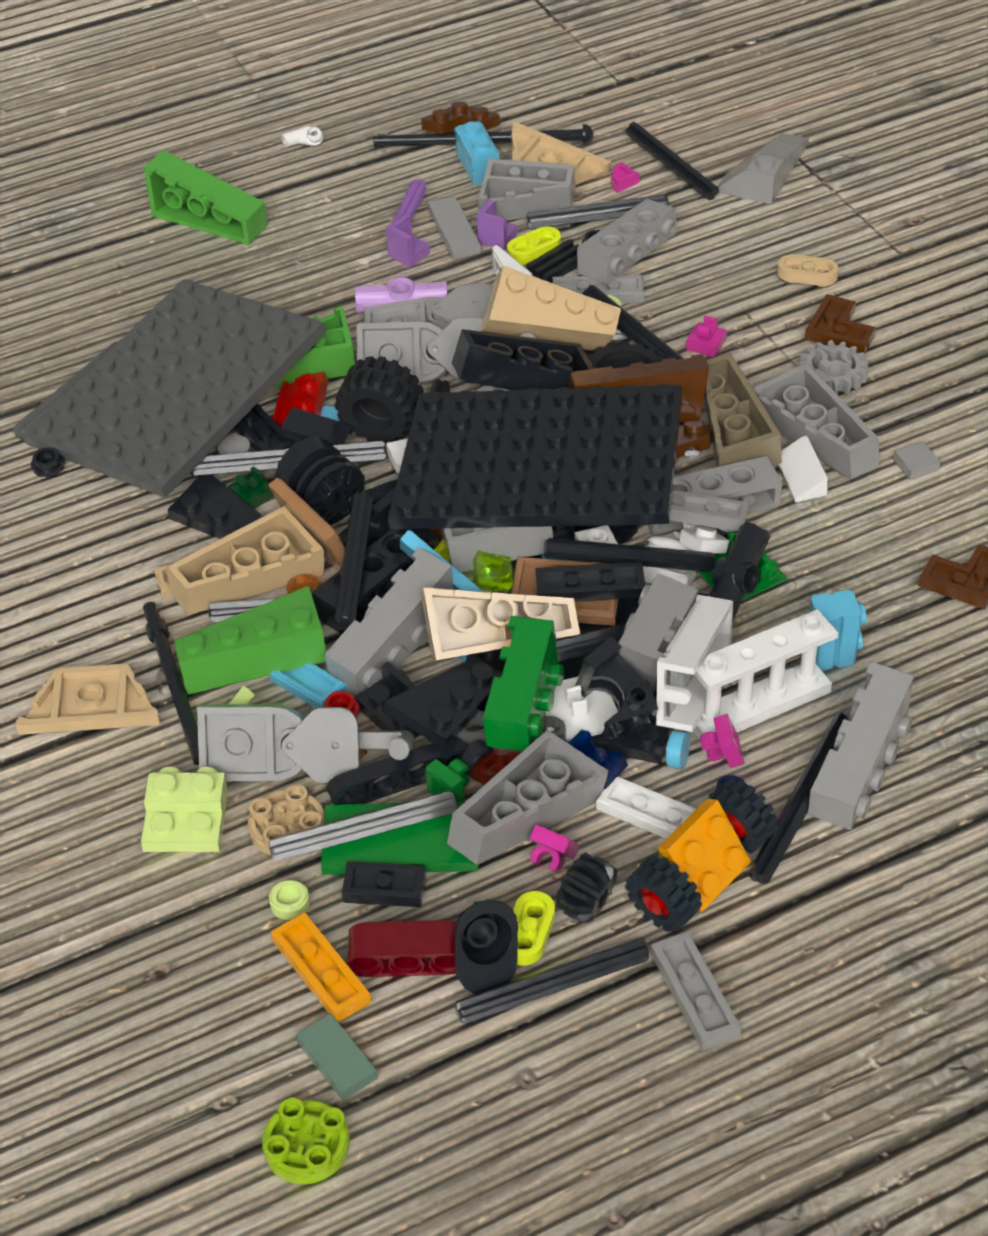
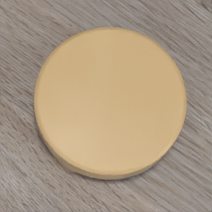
(282, 814)

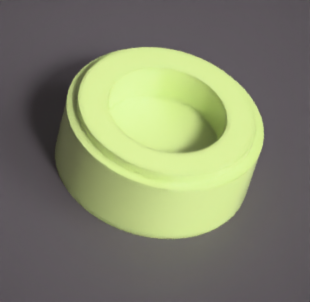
(289, 899)

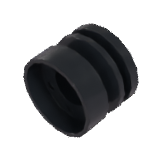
(321, 477)

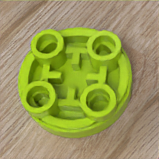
(305, 1141)

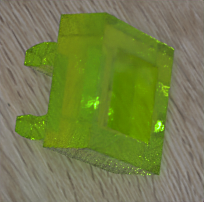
(492, 571)

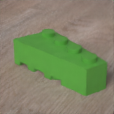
(201, 200)
(253, 644)

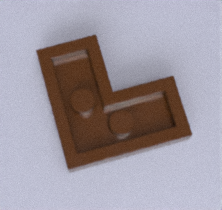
(458, 114)
(834, 324)
(959, 581)

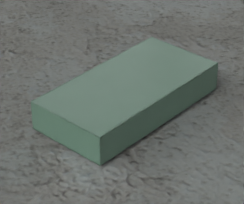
(336, 1056)

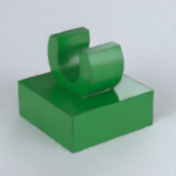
(445, 778)

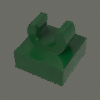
(252, 488)

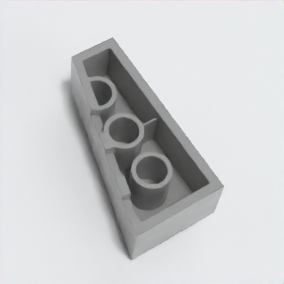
(390, 626)
(863, 747)
(535, 788)

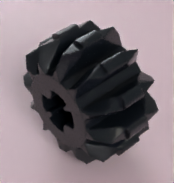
(586, 887)

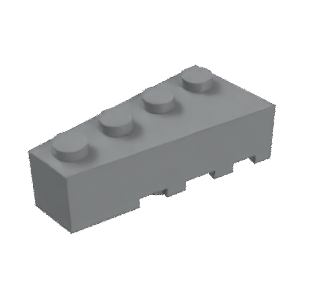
(806, 405)

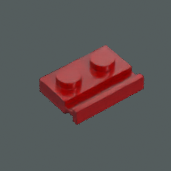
(304, 394)

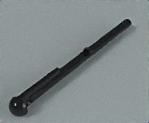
(585, 135)

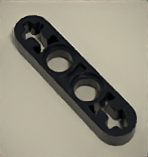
(358, 784)

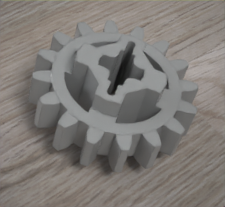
(837, 365)

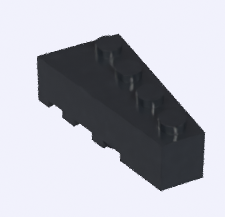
(516, 361)

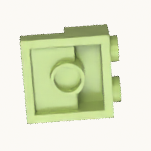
(184, 811)

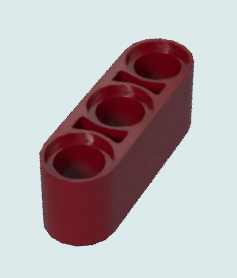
(402, 948)

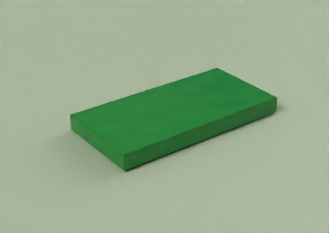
(410, 845)

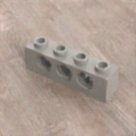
(626, 240)
(745, 481)

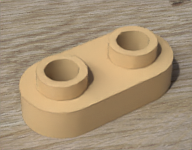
(807, 270)

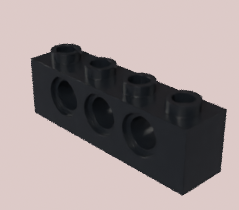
(380, 565)

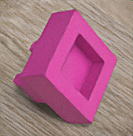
(706, 337)
(723, 742)
(552, 844)

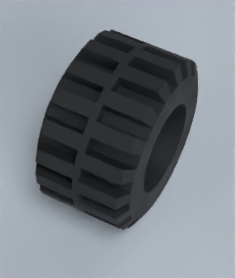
(378, 399)

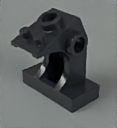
(610, 673)

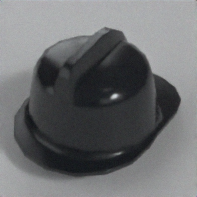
(486, 945)

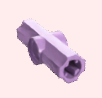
(395, 291)

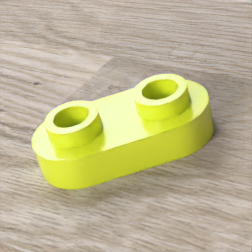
(533, 244)
(531, 931)

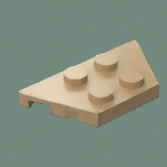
(536, 146)
(89, 701)

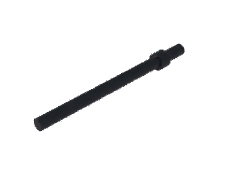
(159, 634)

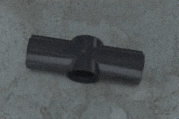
(739, 570)

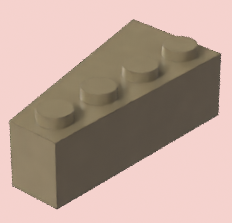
(737, 417)

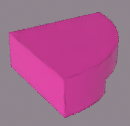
(623, 177)

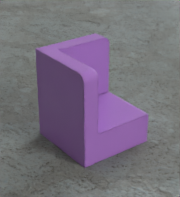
(494, 229)
(403, 245)

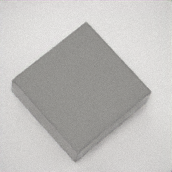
(916, 460)

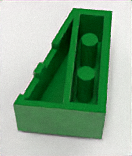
(526, 687)

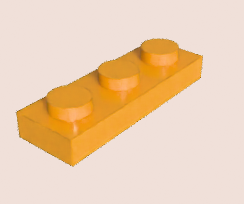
(320, 967)

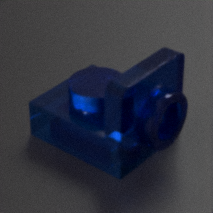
(610, 760)

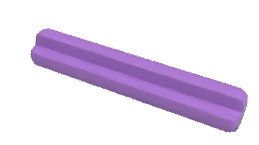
(411, 199)

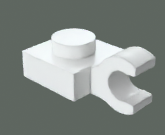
(702, 539)

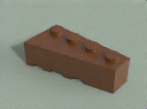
(688, 372)

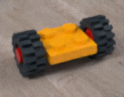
(702, 856)

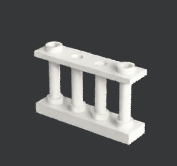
(782, 688)

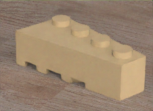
(548, 311)
(246, 563)
(478, 621)

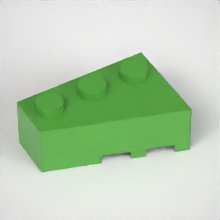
(330, 354)

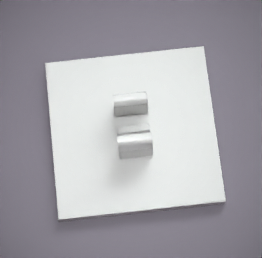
(581, 712)

